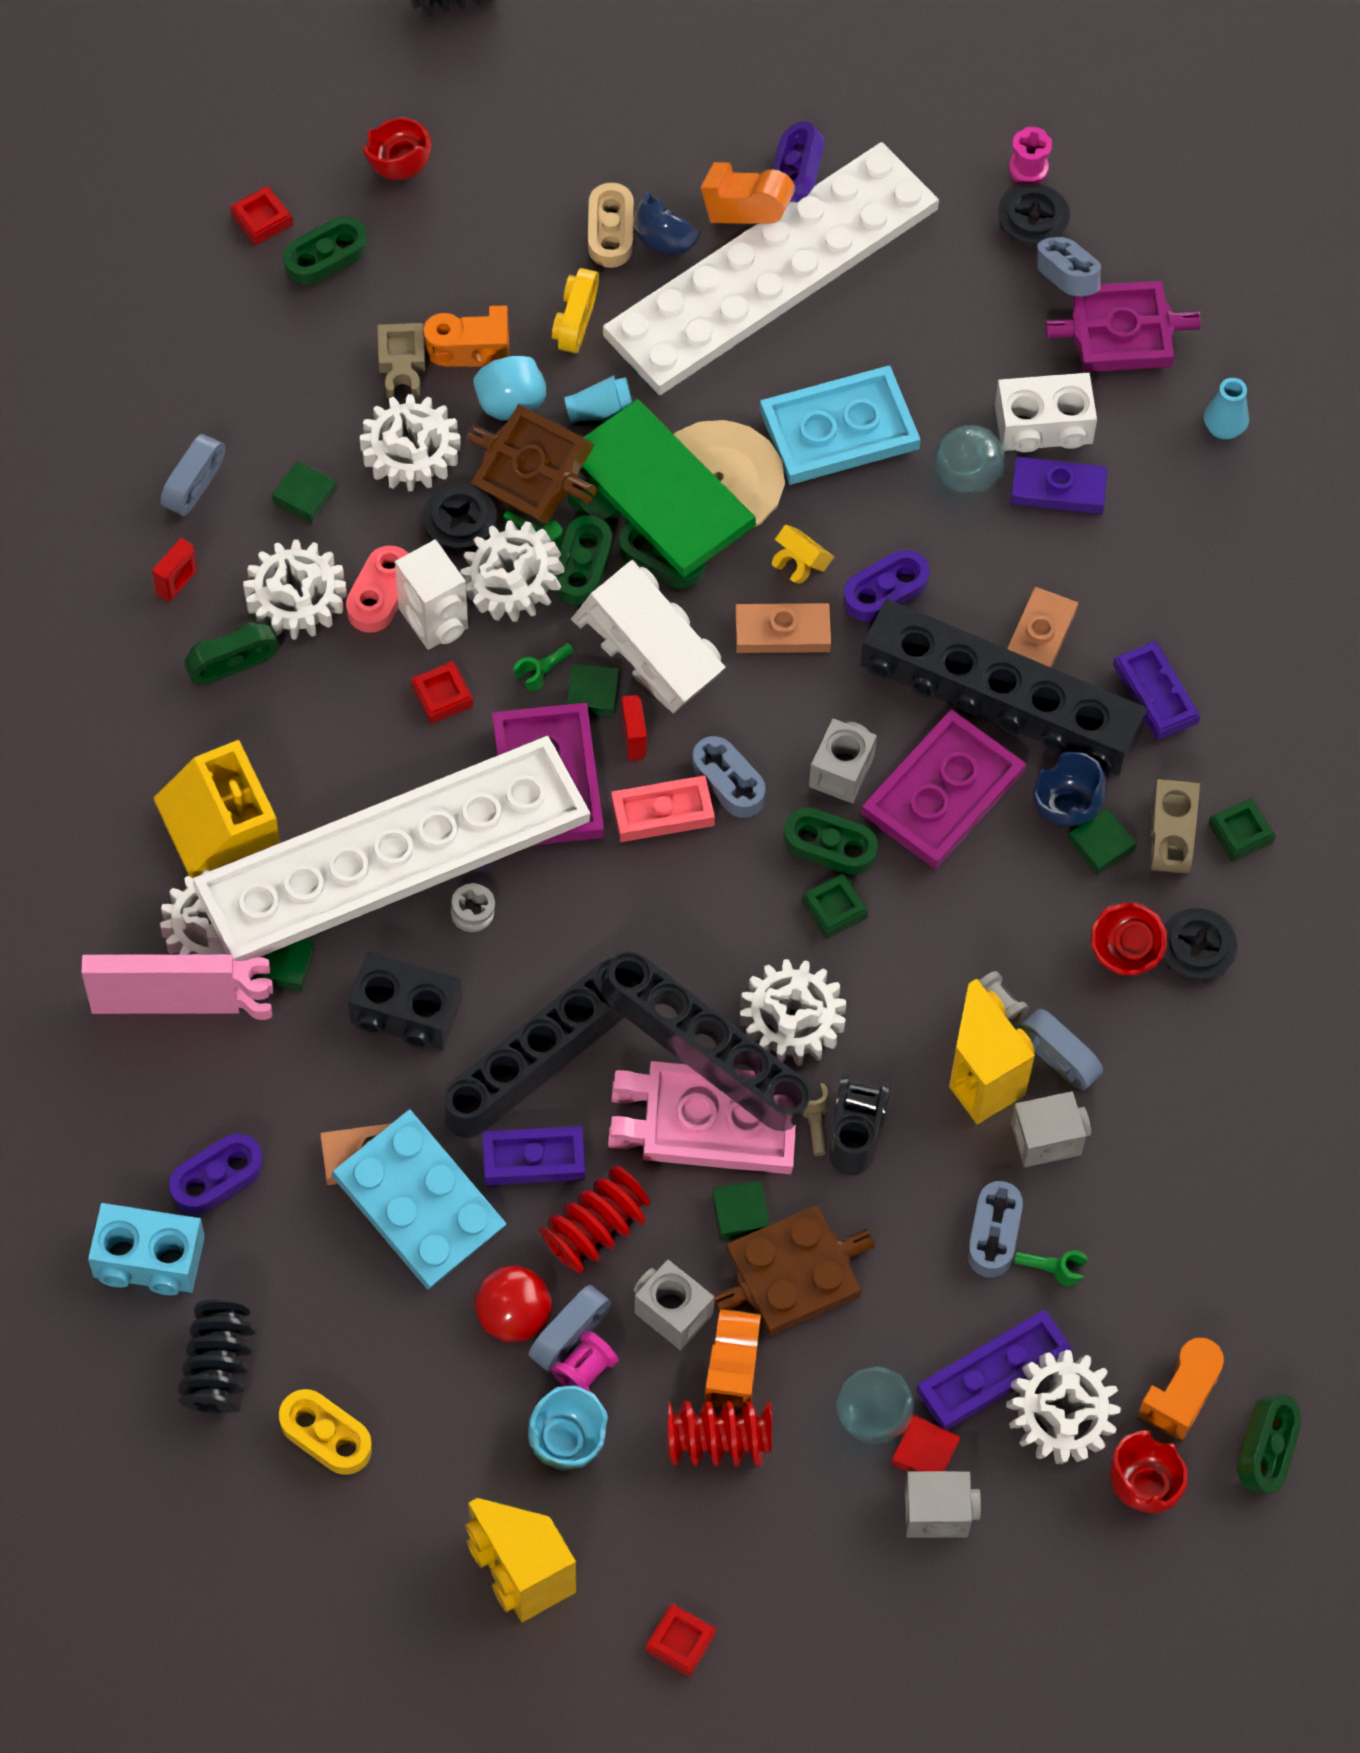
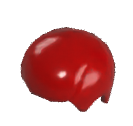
(398, 148)
(1129, 939)
(513, 1304)
(1147, 1473)

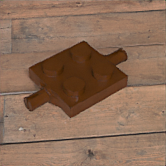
(532, 464)
(793, 1270)

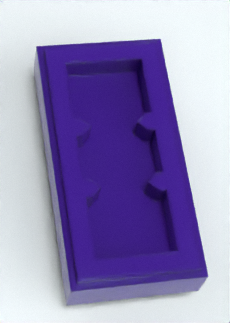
(1059, 485)
(1157, 687)

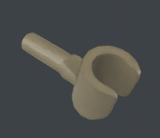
(814, 1113)

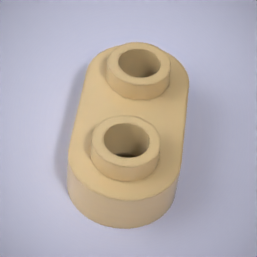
(610, 228)

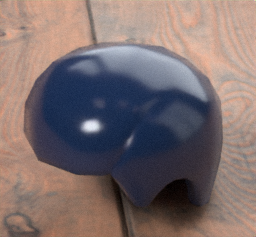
(663, 229)
(1071, 790)

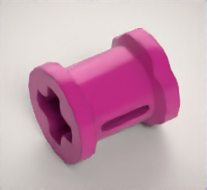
(1029, 161)
(585, 1362)

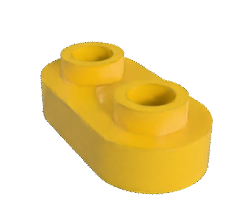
(581, 295)
(327, 1433)

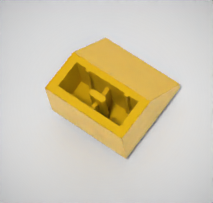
(217, 810)
(990, 1056)
(524, 1556)

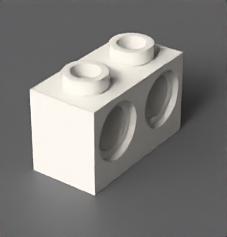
(1044, 402)
(432, 595)

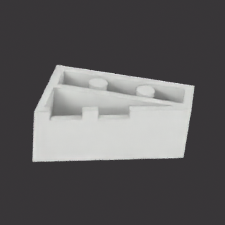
(651, 636)

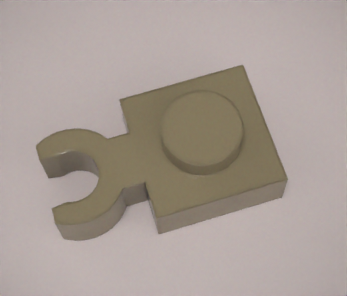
(401, 355)

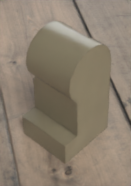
(1173, 825)

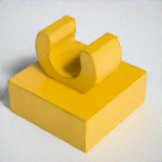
(805, 552)

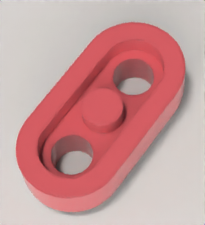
(375, 584)

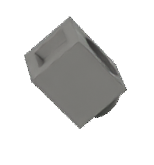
(841, 777)
(1050, 1129)
(675, 1324)
(940, 1504)

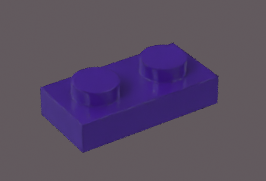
(533, 1155)

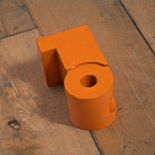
(746, 196)
(467, 340)
(733, 1359)
(1188, 1390)

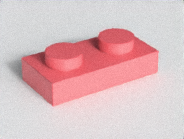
(662, 808)

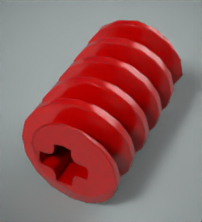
(595, 1218)
(719, 1433)

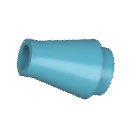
(599, 401)
(1228, 410)

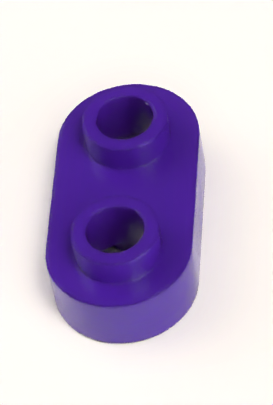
(800, 157)
(882, 582)
(213, 1172)

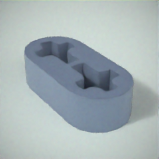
(1069, 266)
(193, 474)
(735, 770)
(1062, 1050)
(984, 1226)
(563, 1333)

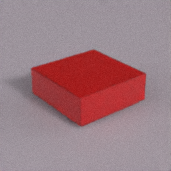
(261, 215)
(175, 570)
(441, 692)
(634, 727)
(925, 1447)
(681, 1640)

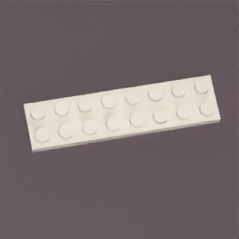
(770, 269)
(391, 850)

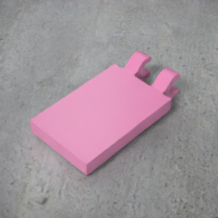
(176, 984)
(696, 1122)

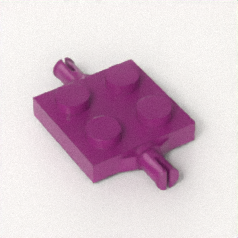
(1123, 327)

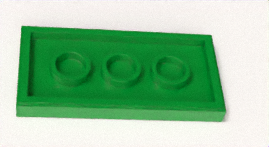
(664, 489)

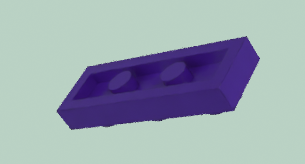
(989, 1370)

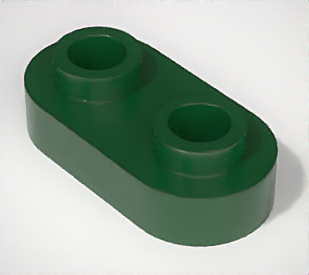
(322, 250)
(654, 561)
(583, 563)
(230, 654)
(833, 838)
(1269, 1444)

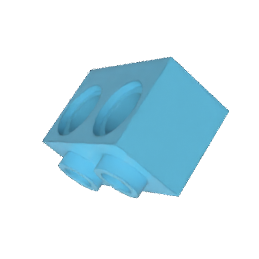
(151, 1236)

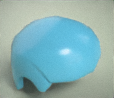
(509, 383)
(567, 1428)

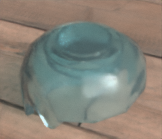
(970, 459)
(875, 1405)

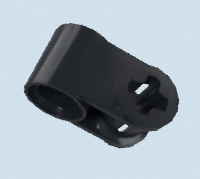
(858, 1116)

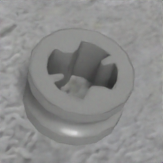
(466, 919)

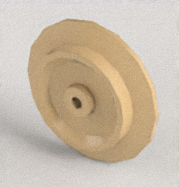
(740, 460)

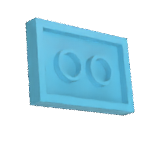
(839, 424)
(418, 1199)

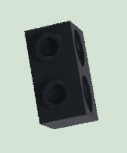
(410, 989)

